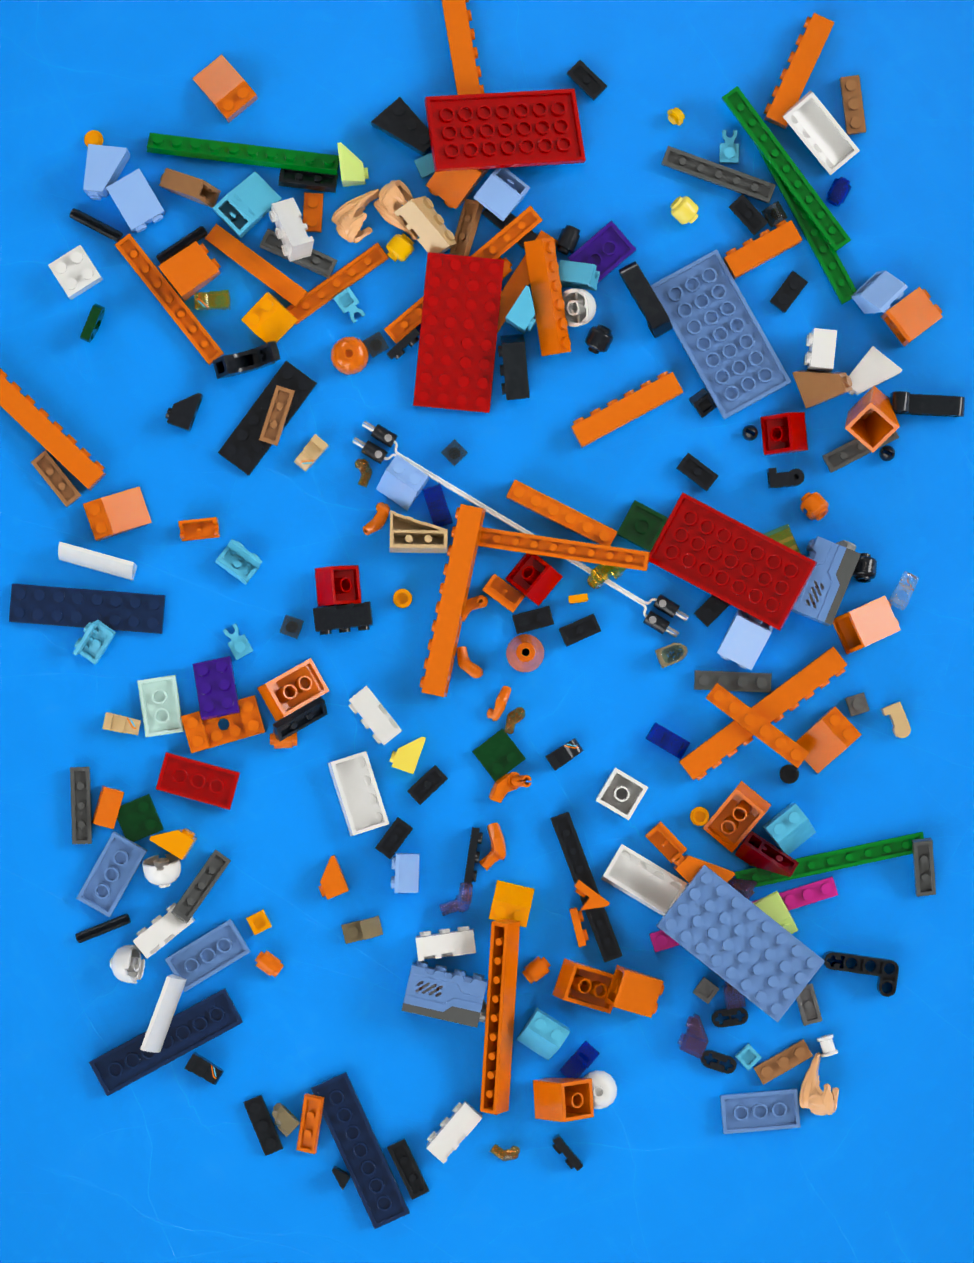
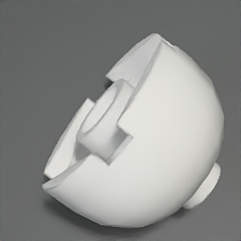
(579, 307)
(162, 870)
(127, 964)
(603, 1089)

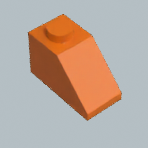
(333, 881)

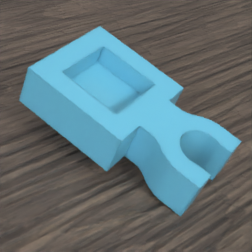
(729, 150)
(347, 302)
(239, 644)

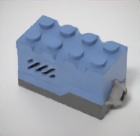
(828, 581)
(446, 994)

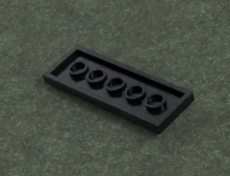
(243, 445)

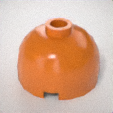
(349, 355)

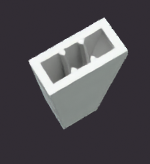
(872, 371)

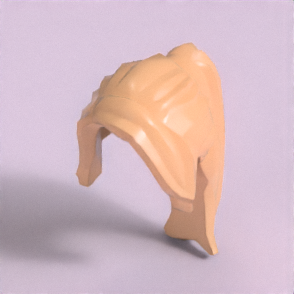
(390, 199)
(350, 217)
(812, 1096)

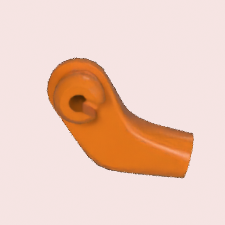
(378, 520)
(474, 603)
(466, 664)
(500, 704)

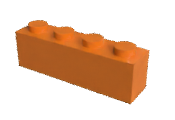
(762, 249)

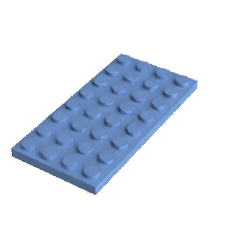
(720, 334)
(740, 943)

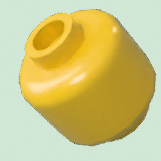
(400, 247)

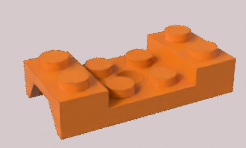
(207, 734)

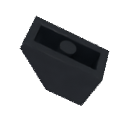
(184, 412)

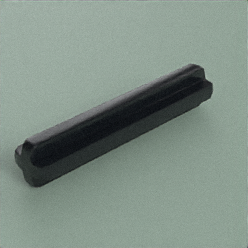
(96, 225)
(194, 236)
(103, 928)

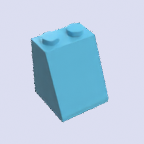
(789, 828)
(543, 1034)

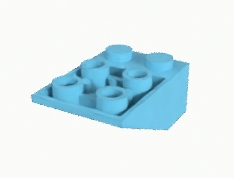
(246, 204)

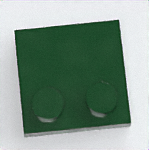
(642, 526)
(499, 755)
(139, 818)

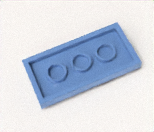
(111, 874)
(208, 954)
(760, 1111)

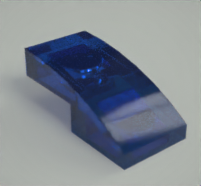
(437, 505)
(667, 740)
(579, 1061)

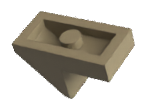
(362, 929)

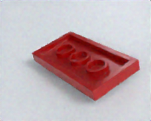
(198, 780)

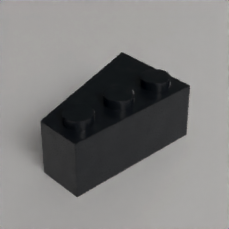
(403, 125)
(514, 367)
(343, 618)

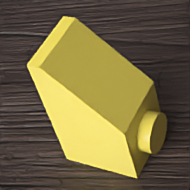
(408, 755)

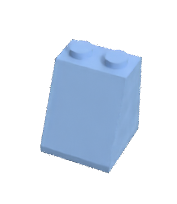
(103, 168)
(136, 201)
(402, 482)
(744, 640)

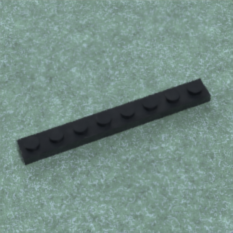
(580, 870)

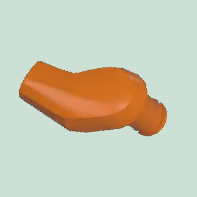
(508, 783)
(498, 846)

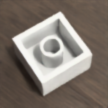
(75, 272)
(821, 349)
(621, 793)

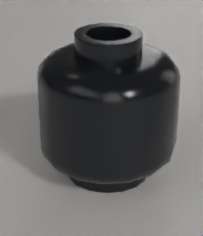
(599, 339)
(865, 568)

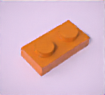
(313, 211)
(577, 918)

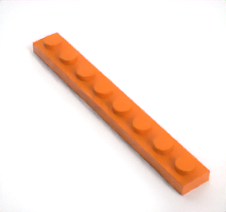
(169, 299)

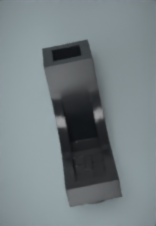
(246, 361)

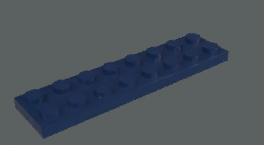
(80, 606)
(186, 1032)
(361, 1151)

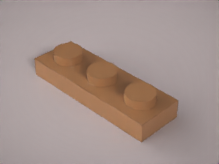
(852, 105)
(467, 227)
(277, 415)
(56, 478)
(783, 1061)

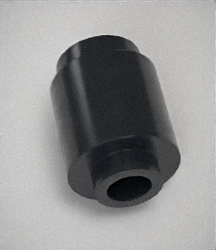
(568, 240)

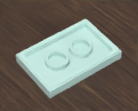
(160, 706)

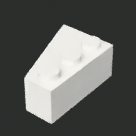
(291, 229)
(374, 716)
(160, 933)
(445, 943)
(453, 1131)

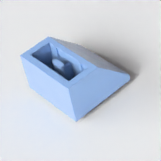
(501, 193)
(879, 292)
(406, 873)

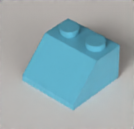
(522, 312)

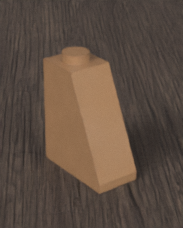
(189, 187)
(821, 385)

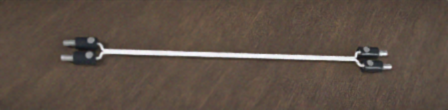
(389, 438)

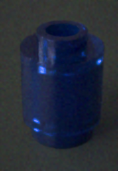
(838, 191)

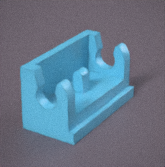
(578, 275)

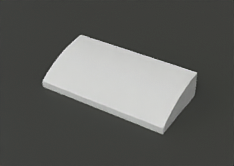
(820, 132)
(96, 561)
(358, 793)
(643, 880)
(163, 1014)

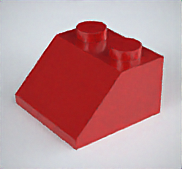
(784, 433)
(534, 578)
(338, 585)

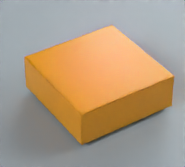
(578, 598)
(259, 922)

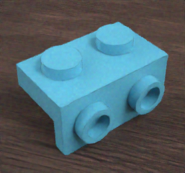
(239, 561)
(94, 642)

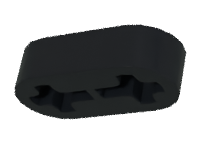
(731, 1021)
(715, 1065)

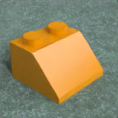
(269, 319)
(176, 842)
(511, 902)

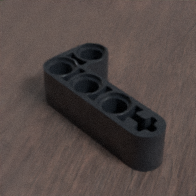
(646, 299)
(927, 405)
(860, 968)

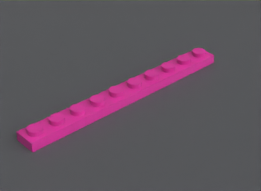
(792, 898)

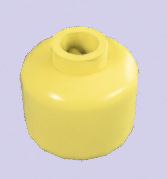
(684, 210)

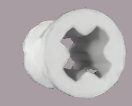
(827, 1045)

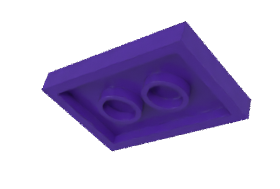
(605, 250)
(216, 688)

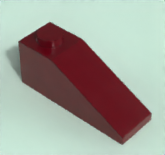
(764, 855)

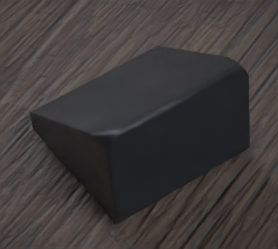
(702, 402)
(341, 1176)

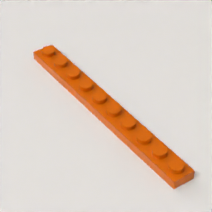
(492, 249)
(564, 549)

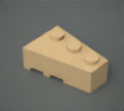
(427, 225)
(415, 536)

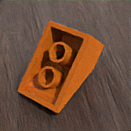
(225, 88)
(117, 513)
(293, 689)
(827, 739)
(736, 816)
(583, 985)

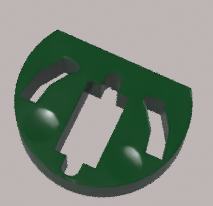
(92, 323)

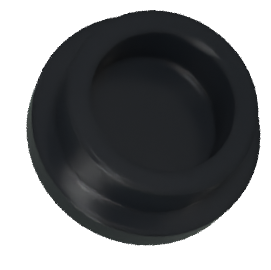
(789, 774)

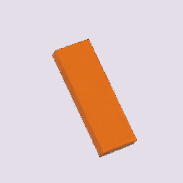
(310, 1123)

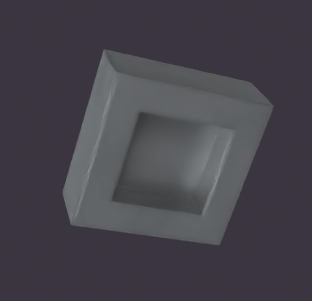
(857, 704)
(705, 990)

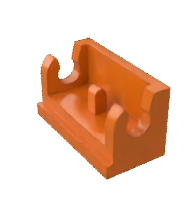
(199, 529)
(503, 593)
(107, 807)
(666, 842)

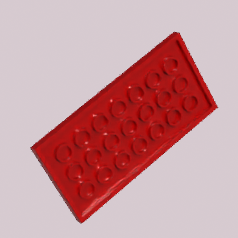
(504, 130)
(458, 332)
(731, 561)

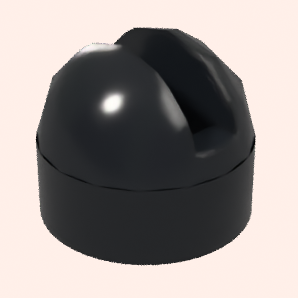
(747, 436)
(886, 457)

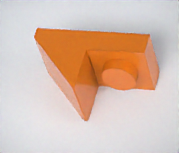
(594, 899)

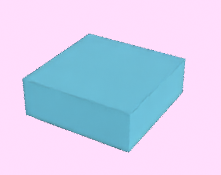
(425, 165)
(748, 1056)

